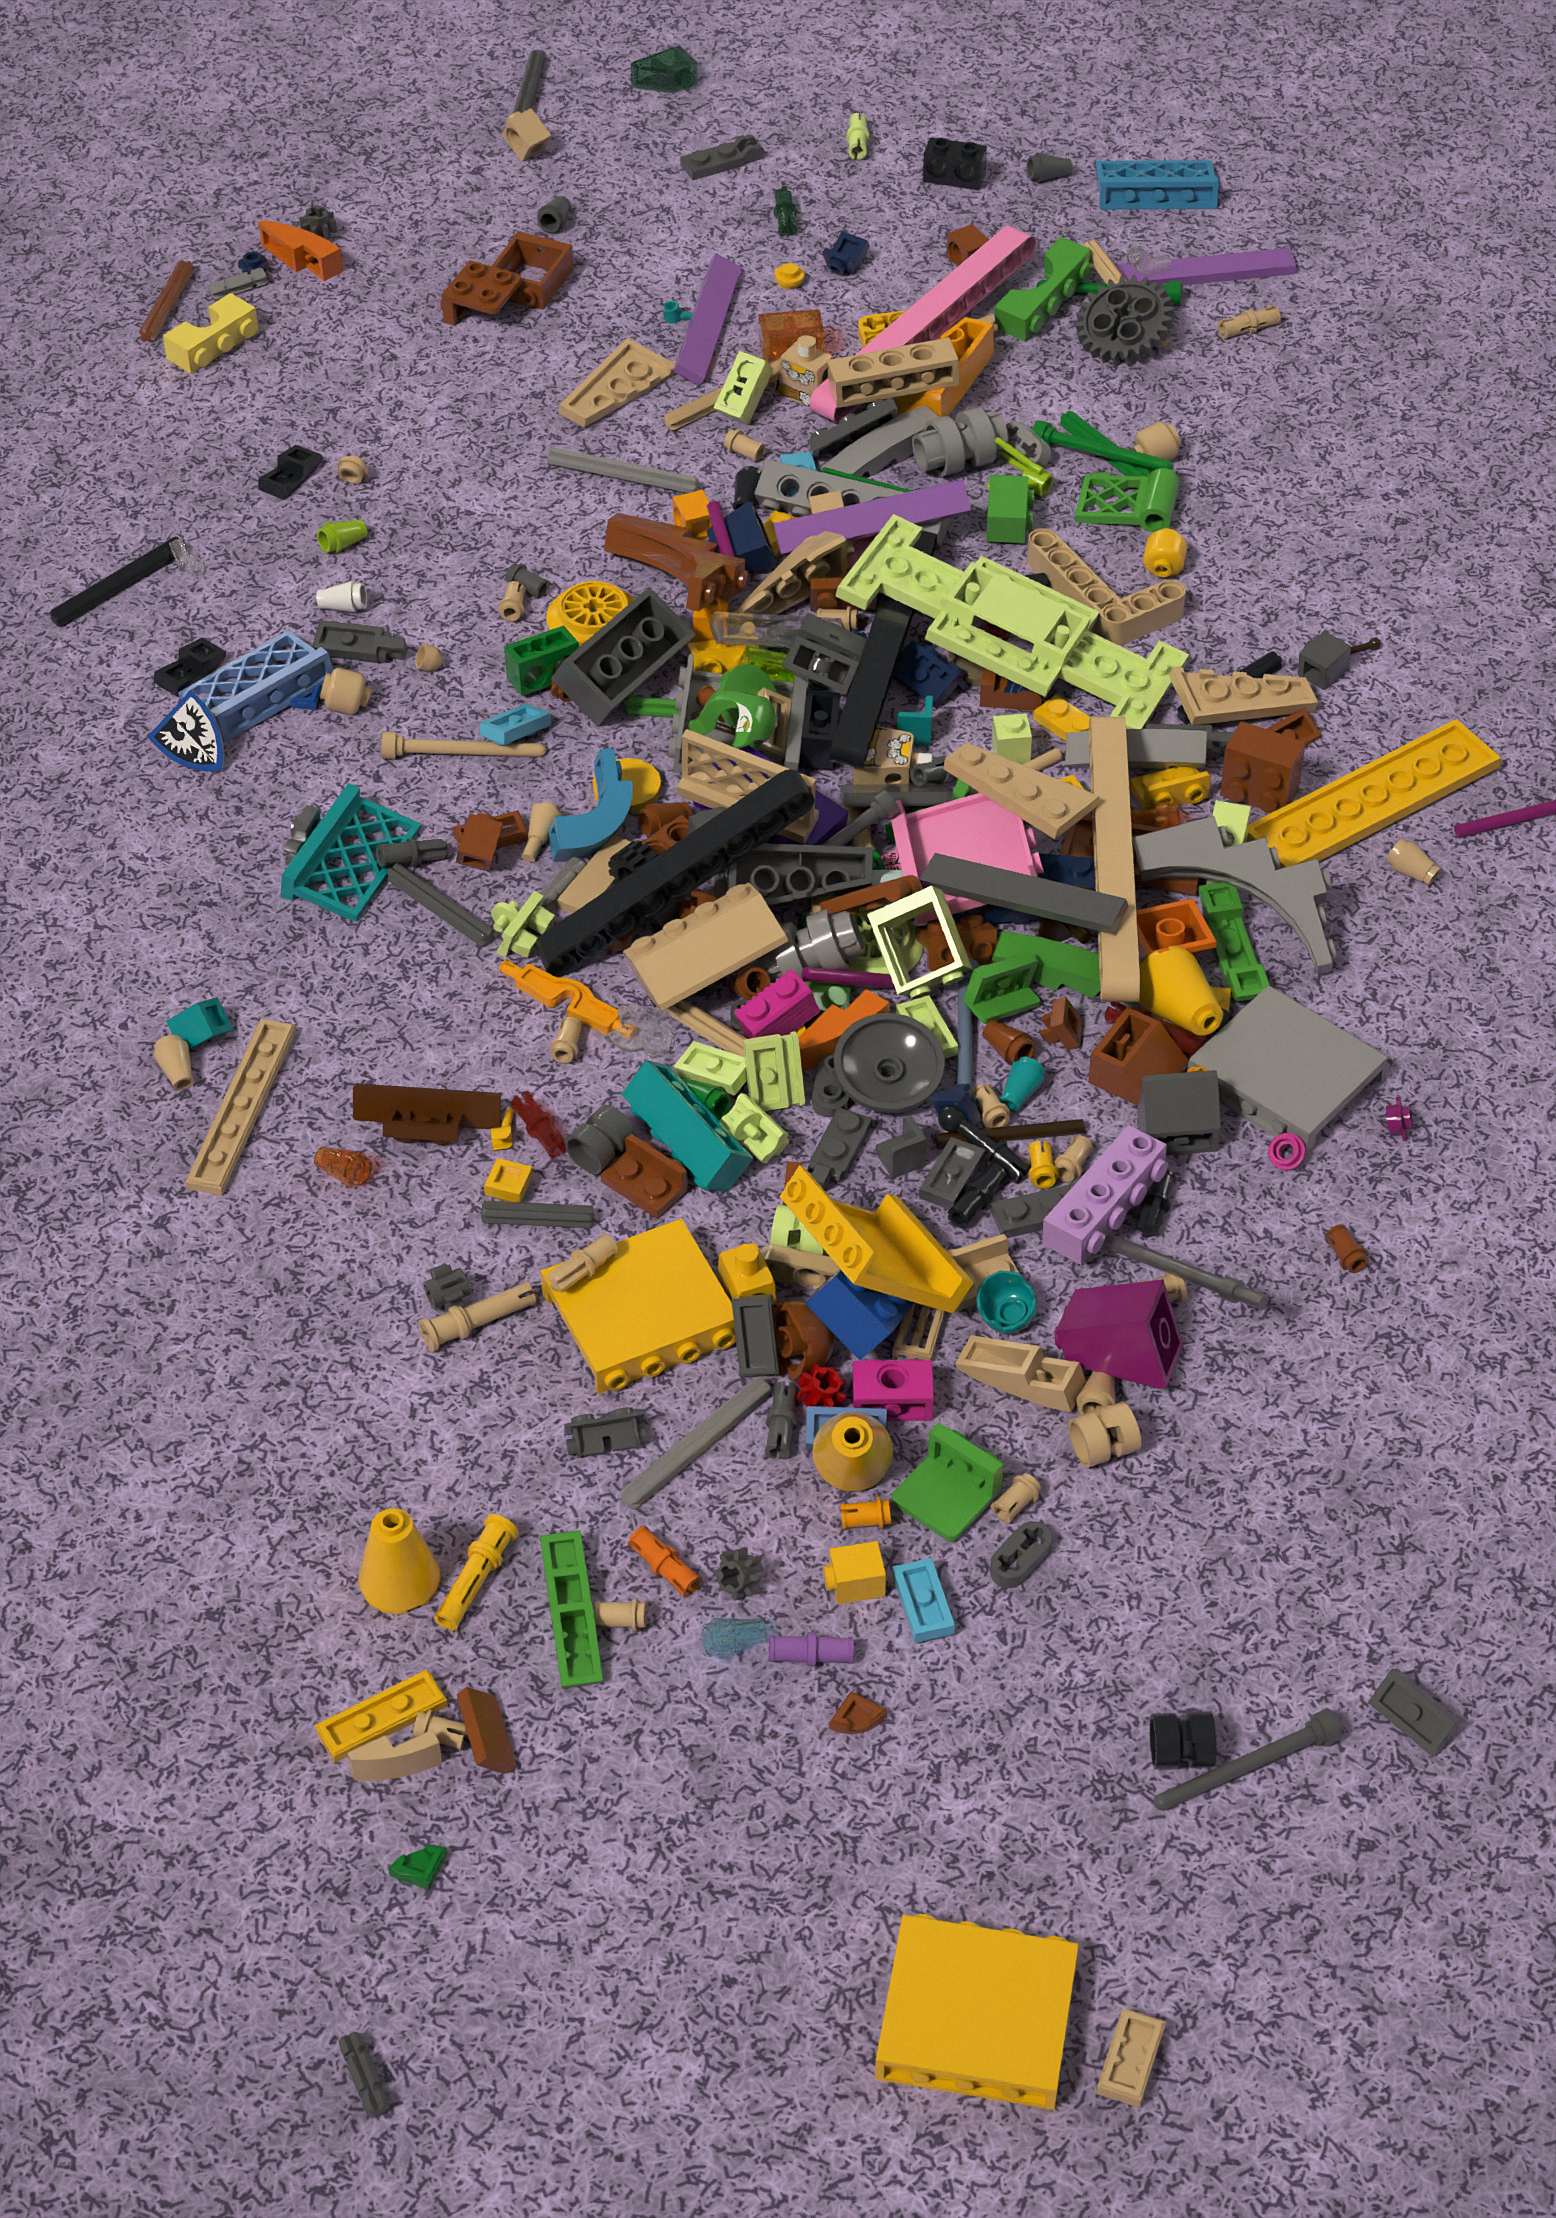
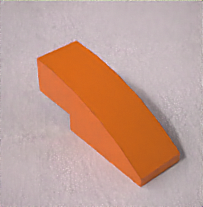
(301, 249)
(825, 1032)

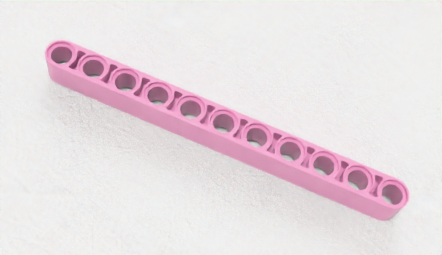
(943, 304)

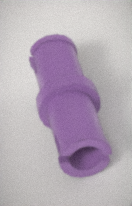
(810, 1649)

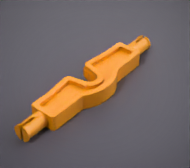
(553, 990)

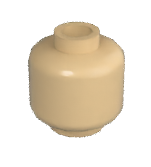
(1158, 441)
(344, 691)

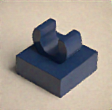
(959, 1097)

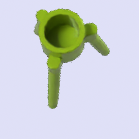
(1038, 479)

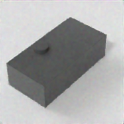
(623, 656)

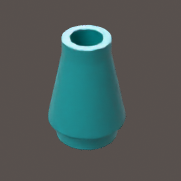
(1022, 1082)

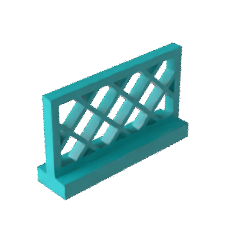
(322, 845)

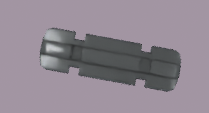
(364, 2074)

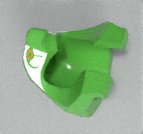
(750, 713)

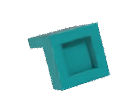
(917, 723)
(200, 1022)

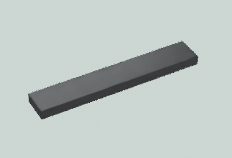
(1025, 893)

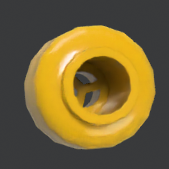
(1165, 551)

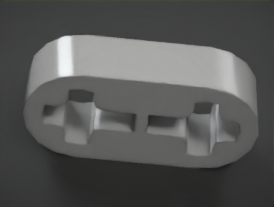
(1029, 440)

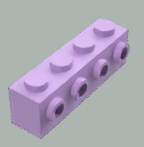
(1105, 1195)

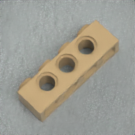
(893, 372)

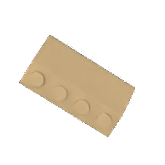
(704, 946)

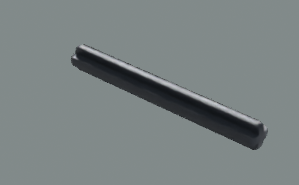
(112, 584)

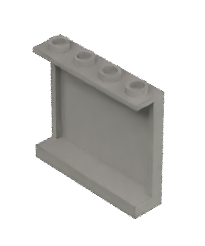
(686, 702)
(1287, 1066)

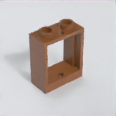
(555, 257)

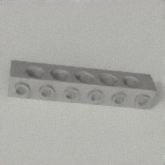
(781, 477)

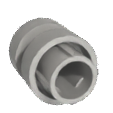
(949, 443)
(825, 943)

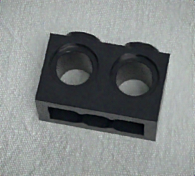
(954, 163)

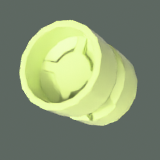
(784, 1232)

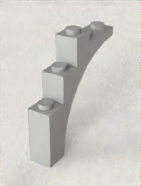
(1293, 891)

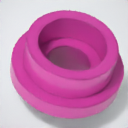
(1276, 1149)

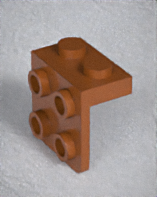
(478, 288)

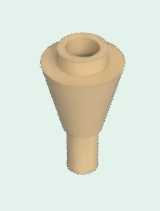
(540, 820)

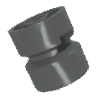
(599, 1140)

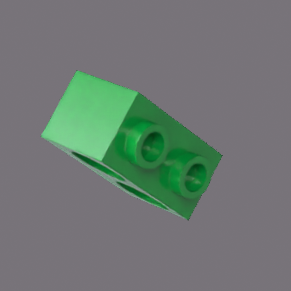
(537, 658)

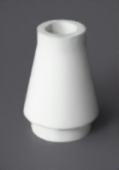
(343, 597)

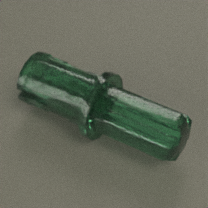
(785, 211)

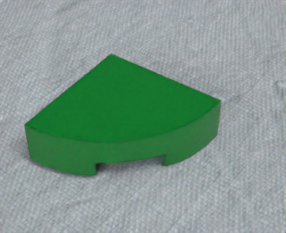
(419, 1866)

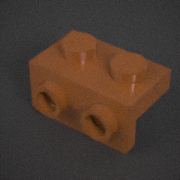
(823, 595)
(976, 935)

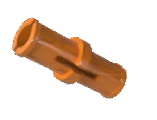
(664, 1561)

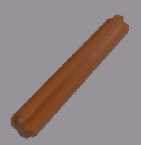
(166, 301)

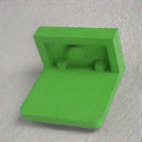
(950, 1484)

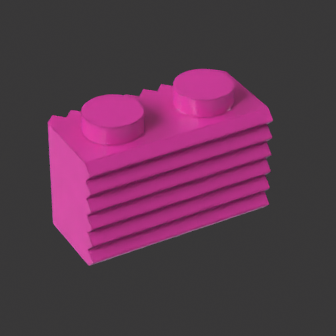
(778, 1009)

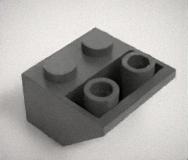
(1181, 1111)

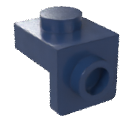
(846, 254)

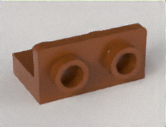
(646, 1177)

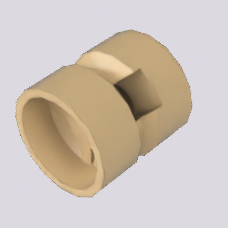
(1109, 1432)

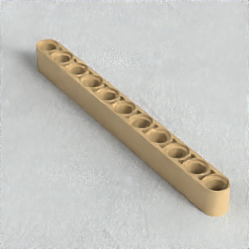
(1114, 856)

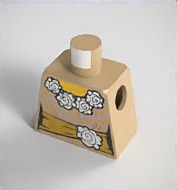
(801, 370)
(890, 758)

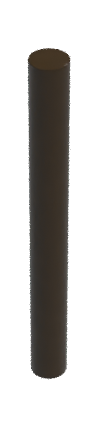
(1020, 1132)

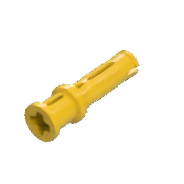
(484, 1556)

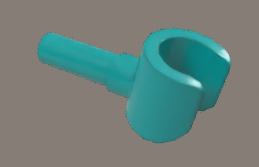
(673, 314)

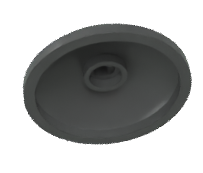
(892, 1046)

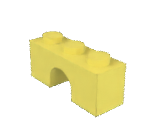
(196, 347)

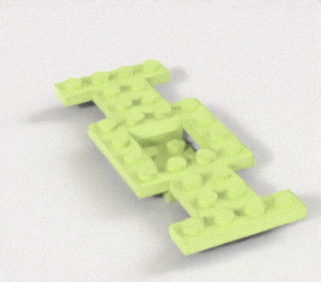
(1017, 604)

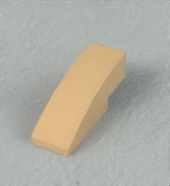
(1022, 1371)

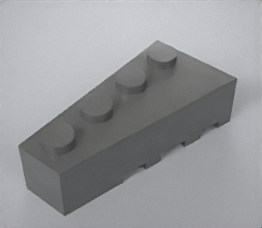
(802, 872)

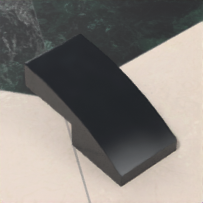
(291, 471)
(193, 664)

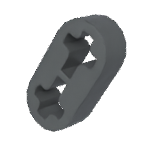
(1027, 1559)

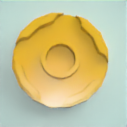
(645, 783)

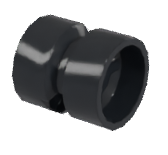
(1182, 1740)

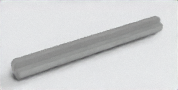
(623, 470)
(695, 1443)

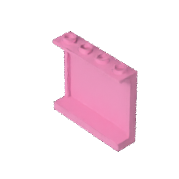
(964, 829)

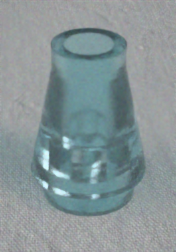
(731, 1635)

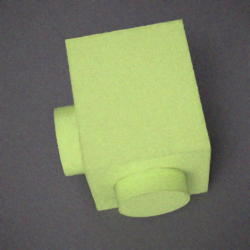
(1012, 737)

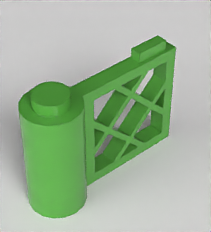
(1151, 503)

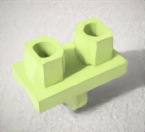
(516, 923)
(755, 1129)

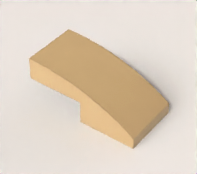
(382, 1762)

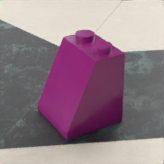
(1122, 1332)

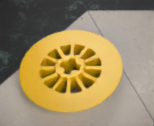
(575, 605)

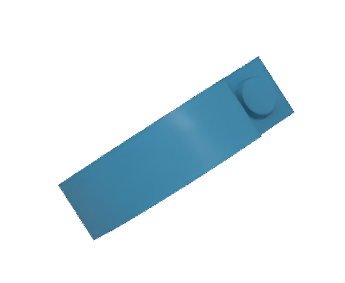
(588, 832)

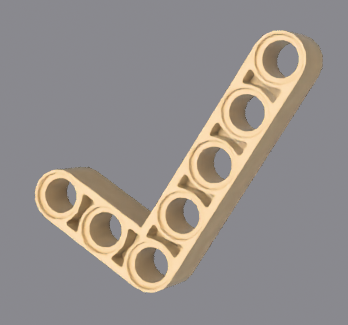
(1118, 618)

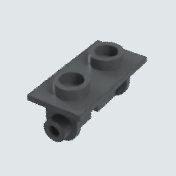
(619, 1426)

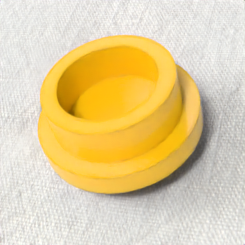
(789, 276)

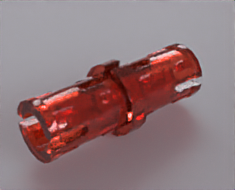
(539, 1124)

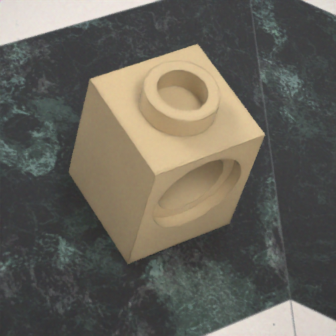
(526, 134)

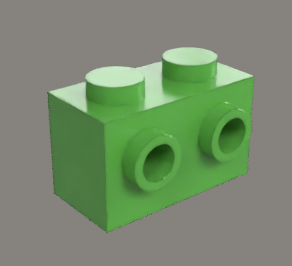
(1008, 509)

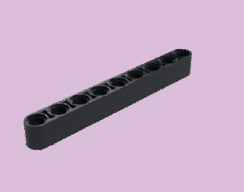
(674, 873)

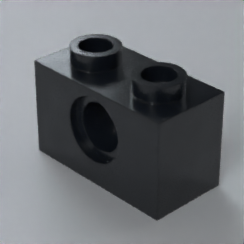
(818, 728)

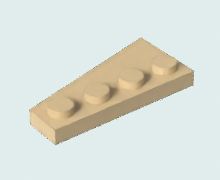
(615, 382)
(1239, 697)
(1029, 794)

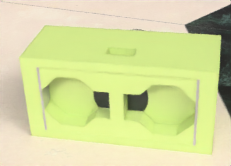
(743, 387)

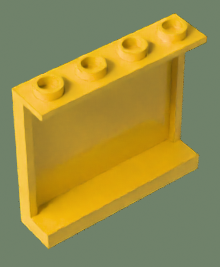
(880, 1248)
(646, 1308)
(977, 2011)

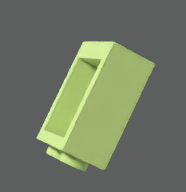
(904, 910)

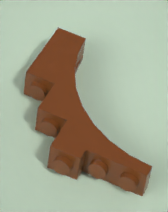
(686, 558)

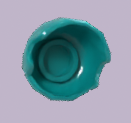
(1006, 1302)

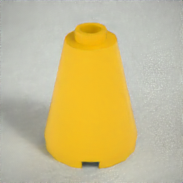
(1178, 991)
(852, 1465)
(397, 1564)

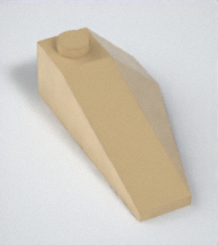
(790, 582)

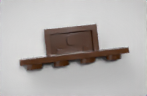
(425, 1112)

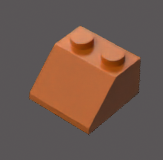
(1173, 925)

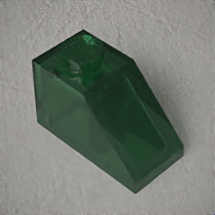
(665, 71)

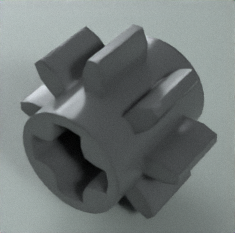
(319, 222)
(446, 1287)
(740, 1573)

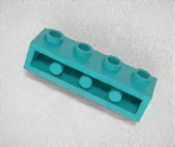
(686, 1127)

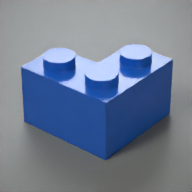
(856, 1313)

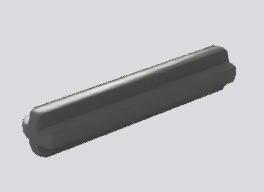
(537, 1214)

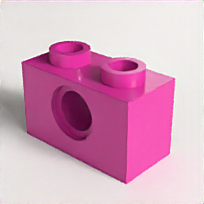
(895, 1385)

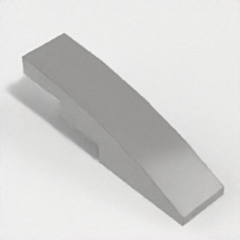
(882, 444)
(1146, 748)

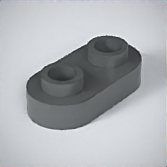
(826, 1084)

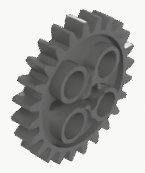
(1125, 320)

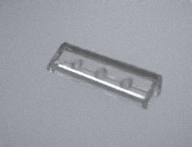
(756, 629)

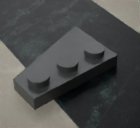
(850, 427)

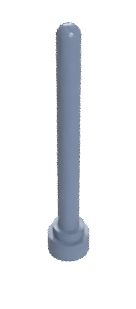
(964, 1055)

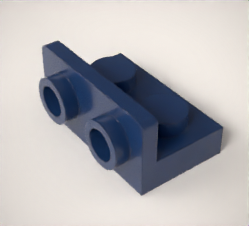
(927, 675)

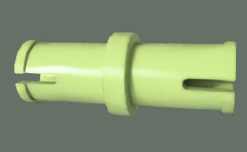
(857, 136)

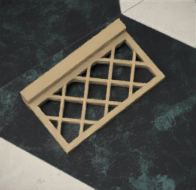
(724, 787)

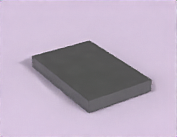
(908, 793)

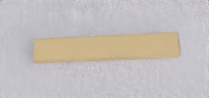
(240, 1107)

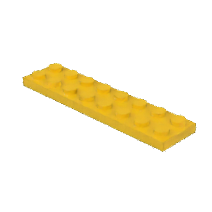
(1376, 795)

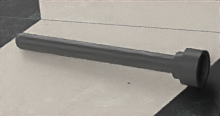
(881, 807)
(1321, 1729)

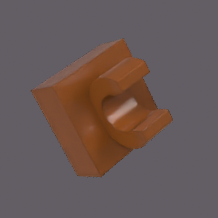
(1062, 1024)

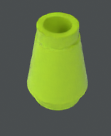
(340, 535)

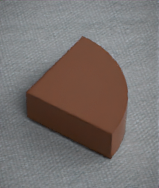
(857, 1714)

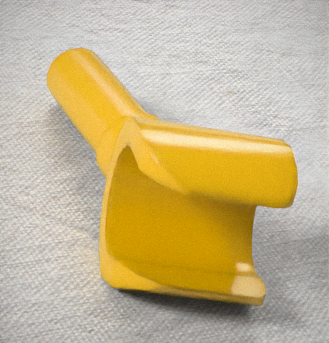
(502, 1136)

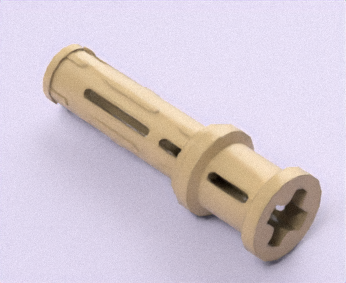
(460, 1321)

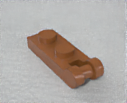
(874, 896)

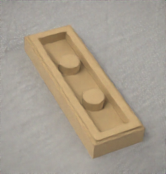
(593, 878)

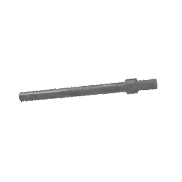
(1227, 1288)

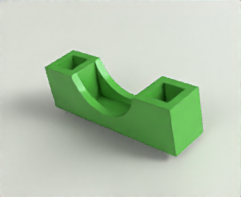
(1025, 311)

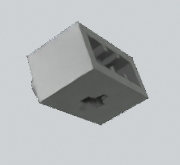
(820, 665)

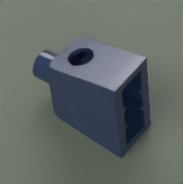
(748, 538)

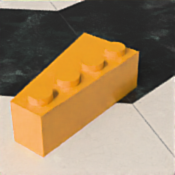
(974, 348)

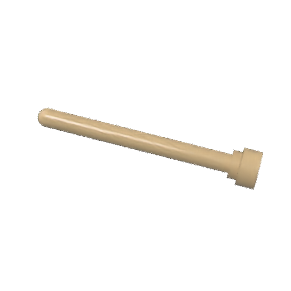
(396, 745)

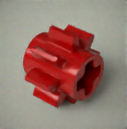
(821, 1387)

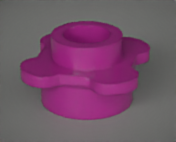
(1399, 1118)

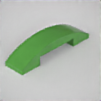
(1233, 949)

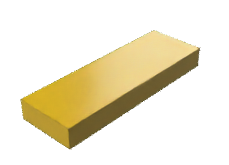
(380, 1715)

